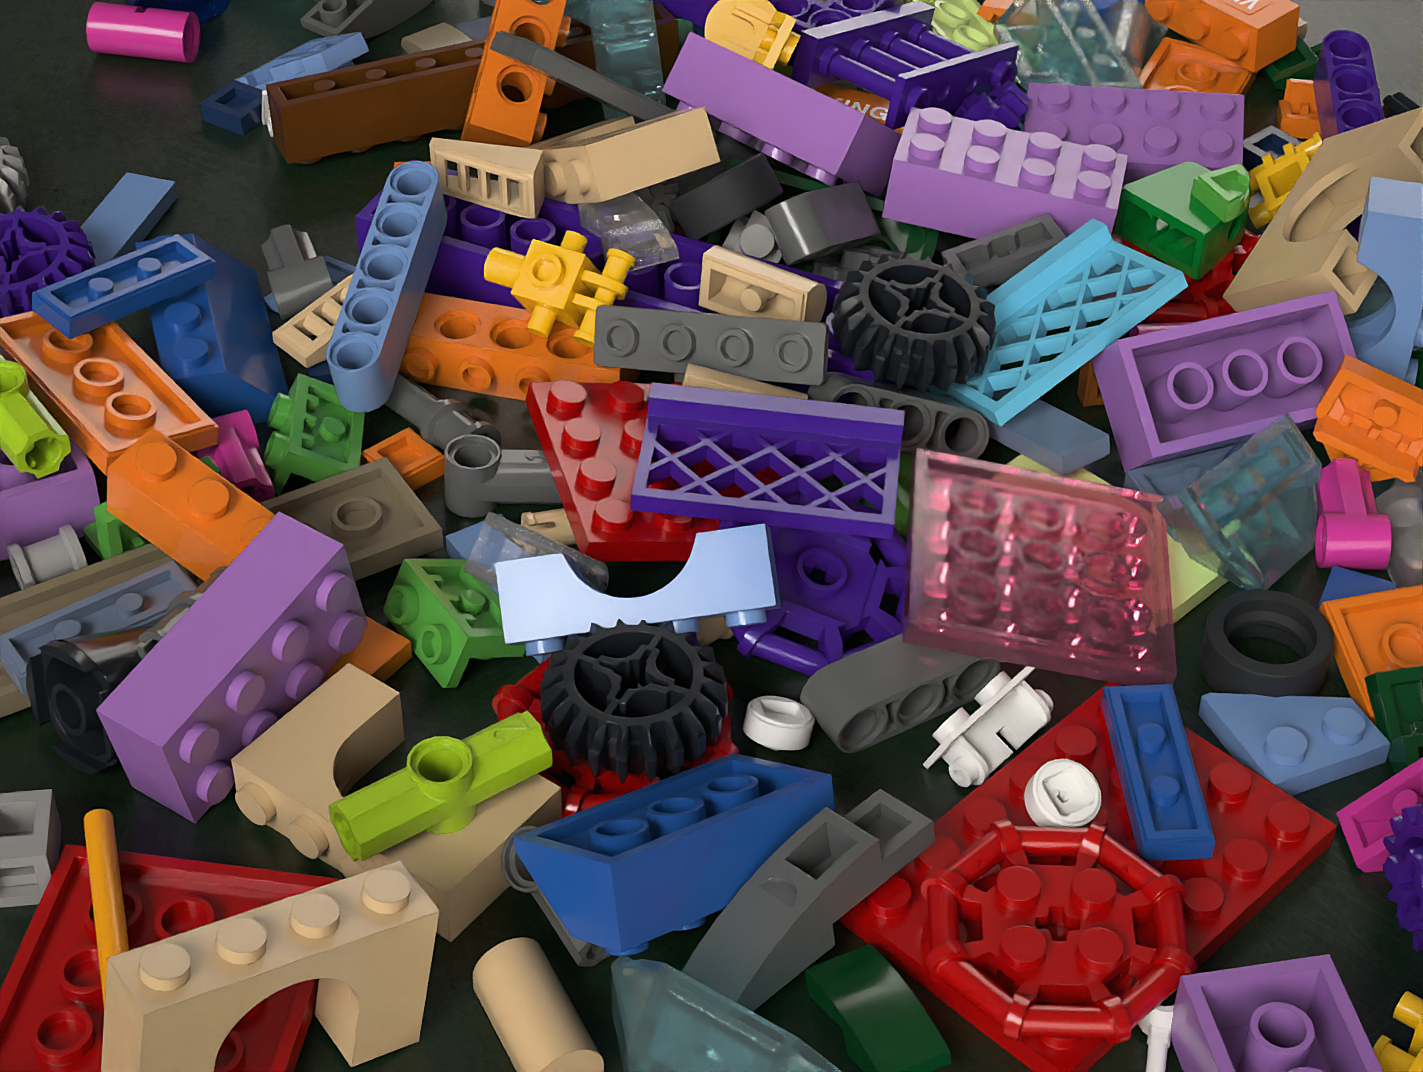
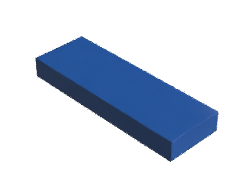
(123, 286)
(1157, 773)

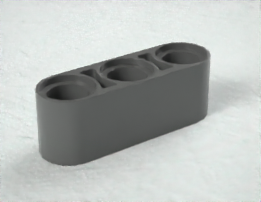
(822, 222)
(925, 414)
(891, 690)

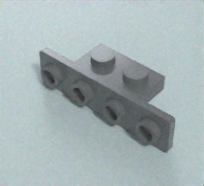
(727, 343)

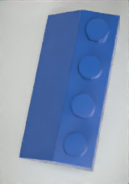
(219, 339)
(669, 849)

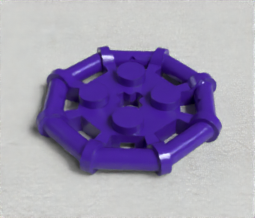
(826, 611)

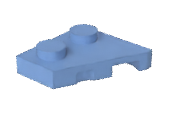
(308, 59)
(1295, 738)

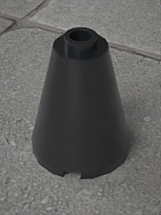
(69, 685)

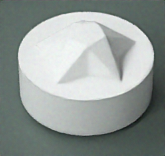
(778, 723)
(1062, 795)

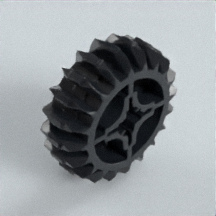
(913, 322)
(633, 699)

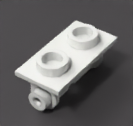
(971, 741)

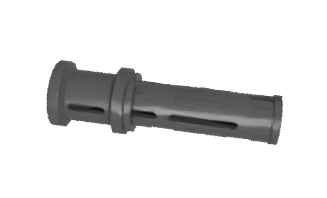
(436, 418)

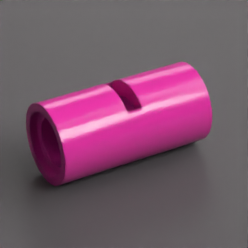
(143, 32)

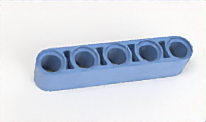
(387, 287)

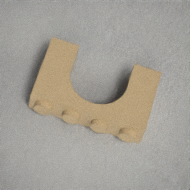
(625, 156)
(1305, 242)
(328, 746)
(358, 936)

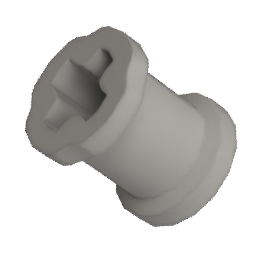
(46, 558)

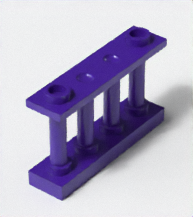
(901, 60)

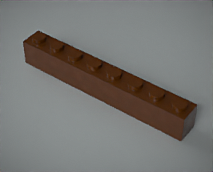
(411, 94)

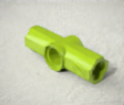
(27, 429)
(440, 785)

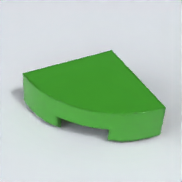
(1223, 191)

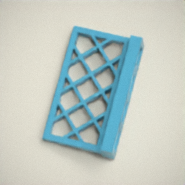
(1059, 294)

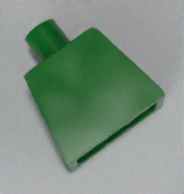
(1173, 224)

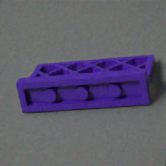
(773, 435)

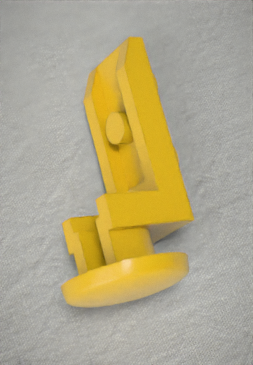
(752, 30)

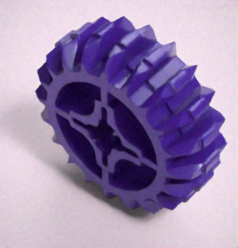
(37, 253)

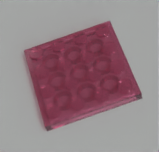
(1038, 571)

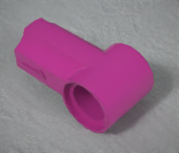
(239, 455)
(1348, 523)

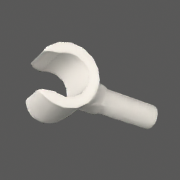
(1158, 1028)

